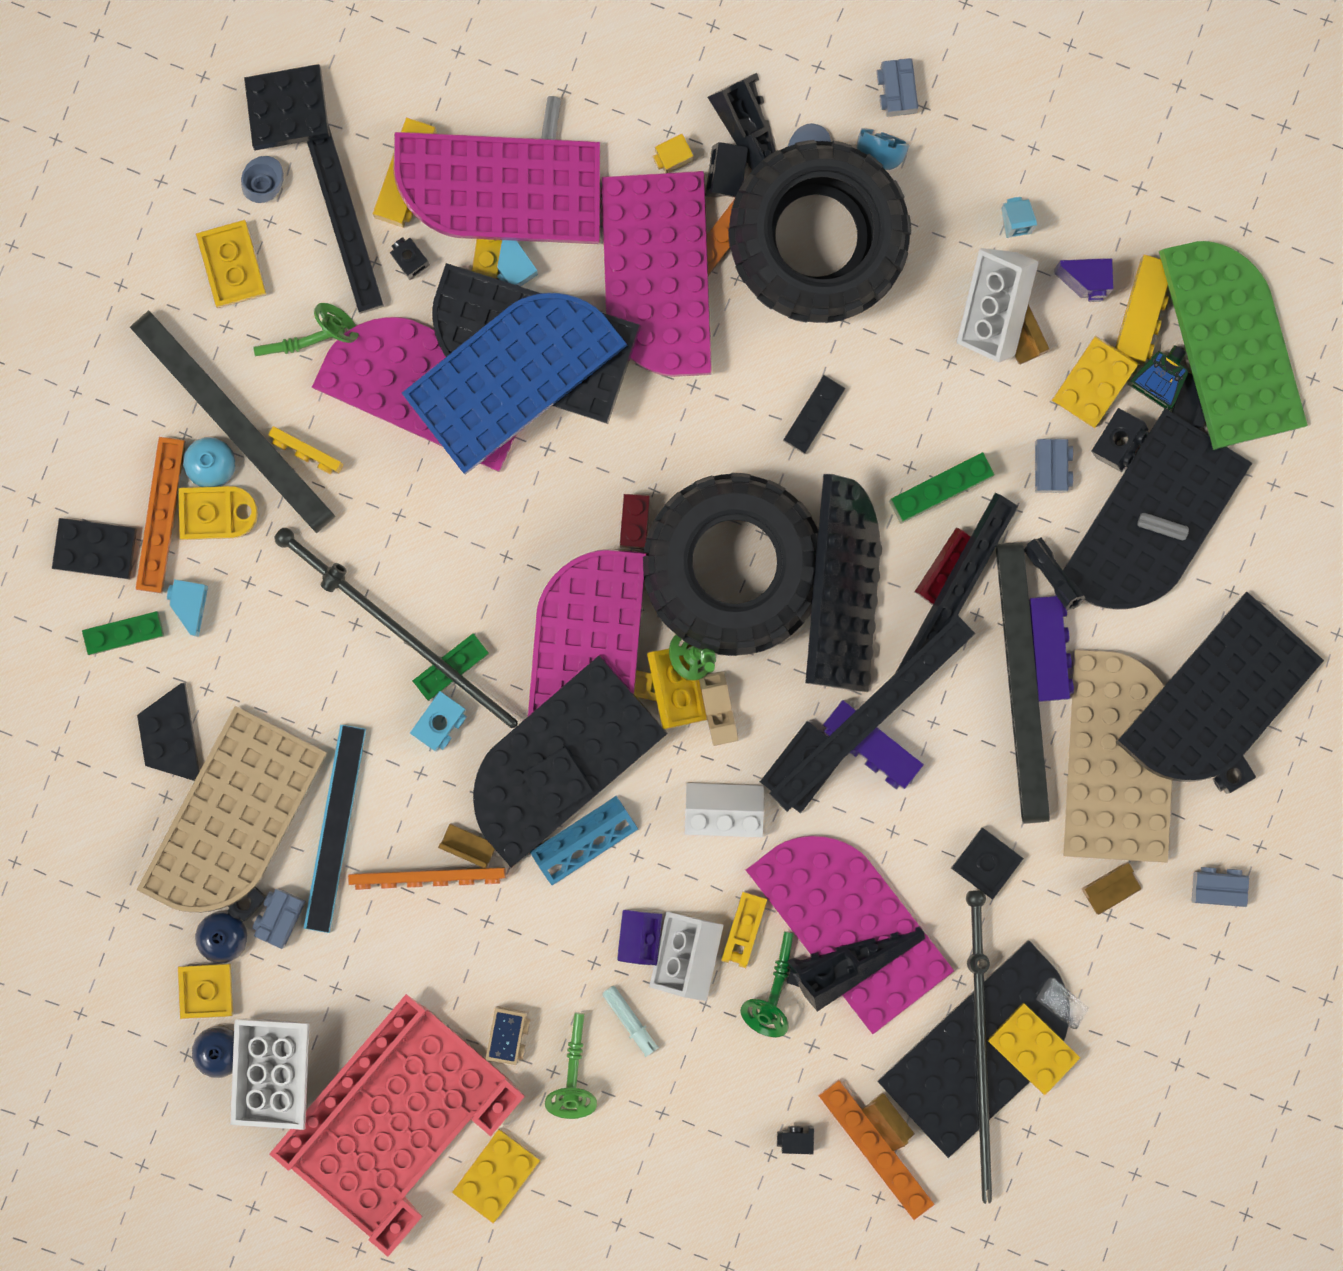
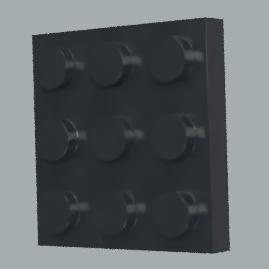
(286, 107)

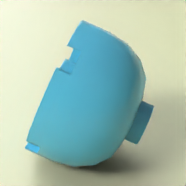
(209, 462)

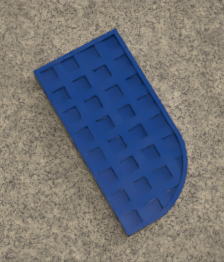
(511, 373)

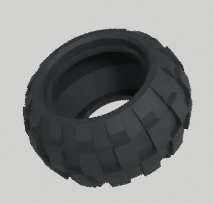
(855, 182)
(695, 614)

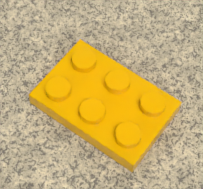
(231, 264)
(1095, 381)
(677, 698)
(1033, 1049)
(496, 1176)

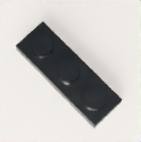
(814, 414)

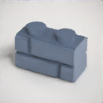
(898, 87)
(1052, 466)
(1220, 889)
(279, 917)

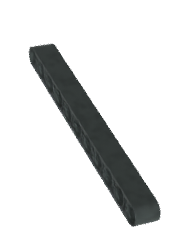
(232, 421)
(1022, 683)

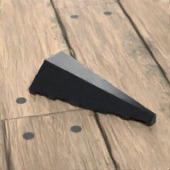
(743, 118)
(833, 974)

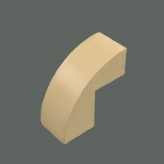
(718, 708)

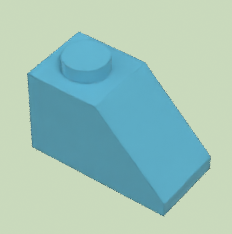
(1018, 217)
(514, 264)
(188, 603)

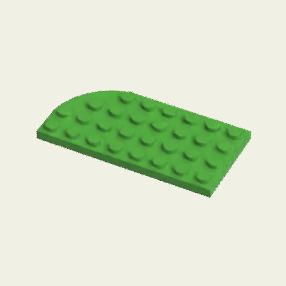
(1232, 343)

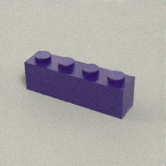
(1050, 649)
(879, 750)

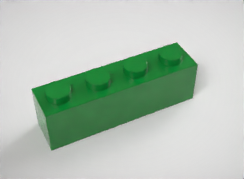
(941, 488)

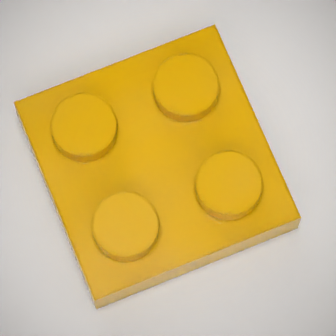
(205, 991)

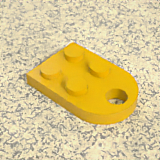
(213, 513)

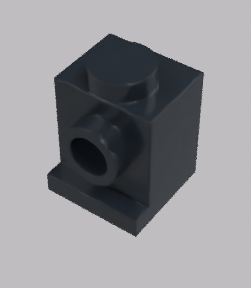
(411, 266)
(796, 1140)

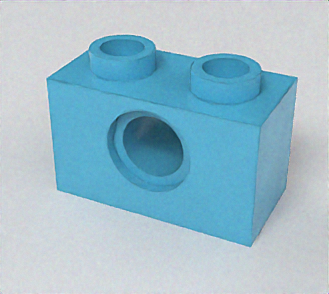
(424, 728)

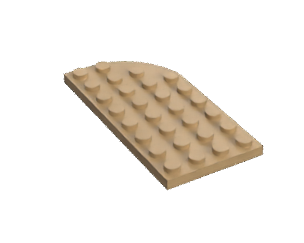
(1111, 799)
(232, 816)

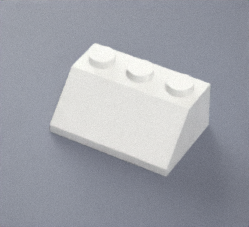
(724, 810)
(686, 956)

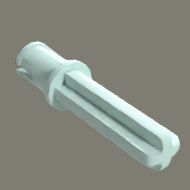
(630, 1021)

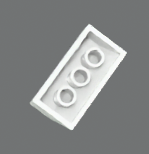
(997, 303)

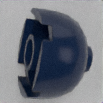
(233, 934)
(213, 1039)

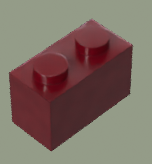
(634, 521)

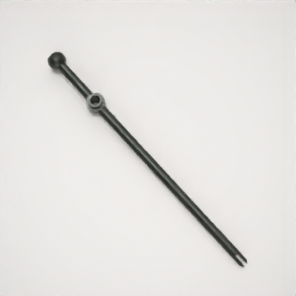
(334, 578)
(977, 899)

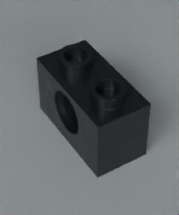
(1120, 425)

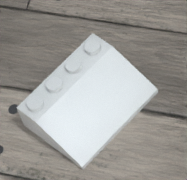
(269, 1073)

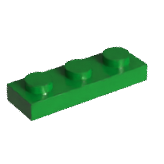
(122, 633)
(460, 658)

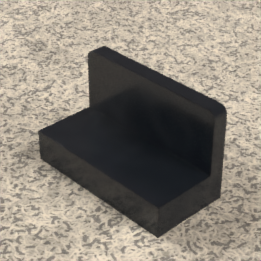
(726, 170)
(1188, 404)

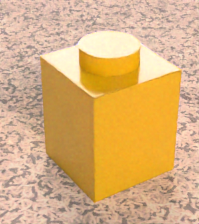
(673, 154)

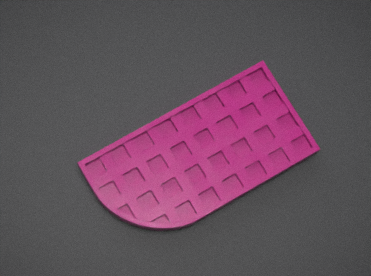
(501, 186)
(659, 268)
(382, 365)
(586, 613)
(837, 899)

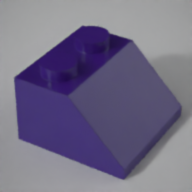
(1087, 277)

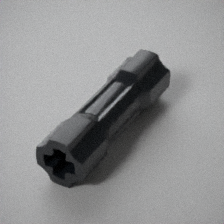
(1064, 588)

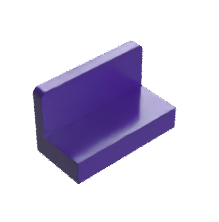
(639, 937)

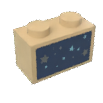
(507, 1035)

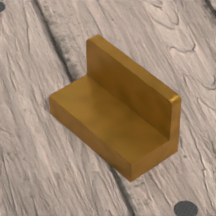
(1031, 340)
(467, 846)
(1111, 888)
(888, 1122)

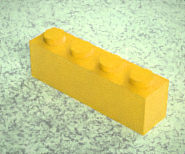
(390, 204)
(1143, 310)

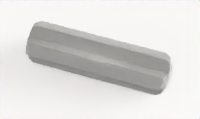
(551, 118)
(1163, 526)

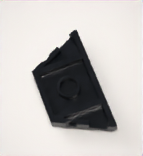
(169, 735)

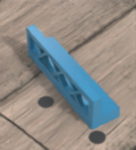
(581, 837)

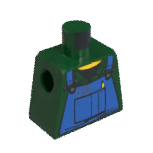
(1161, 377)

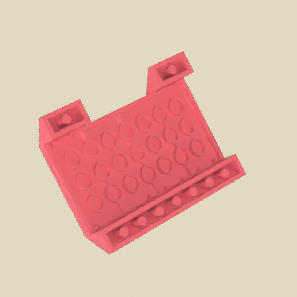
(393, 1118)

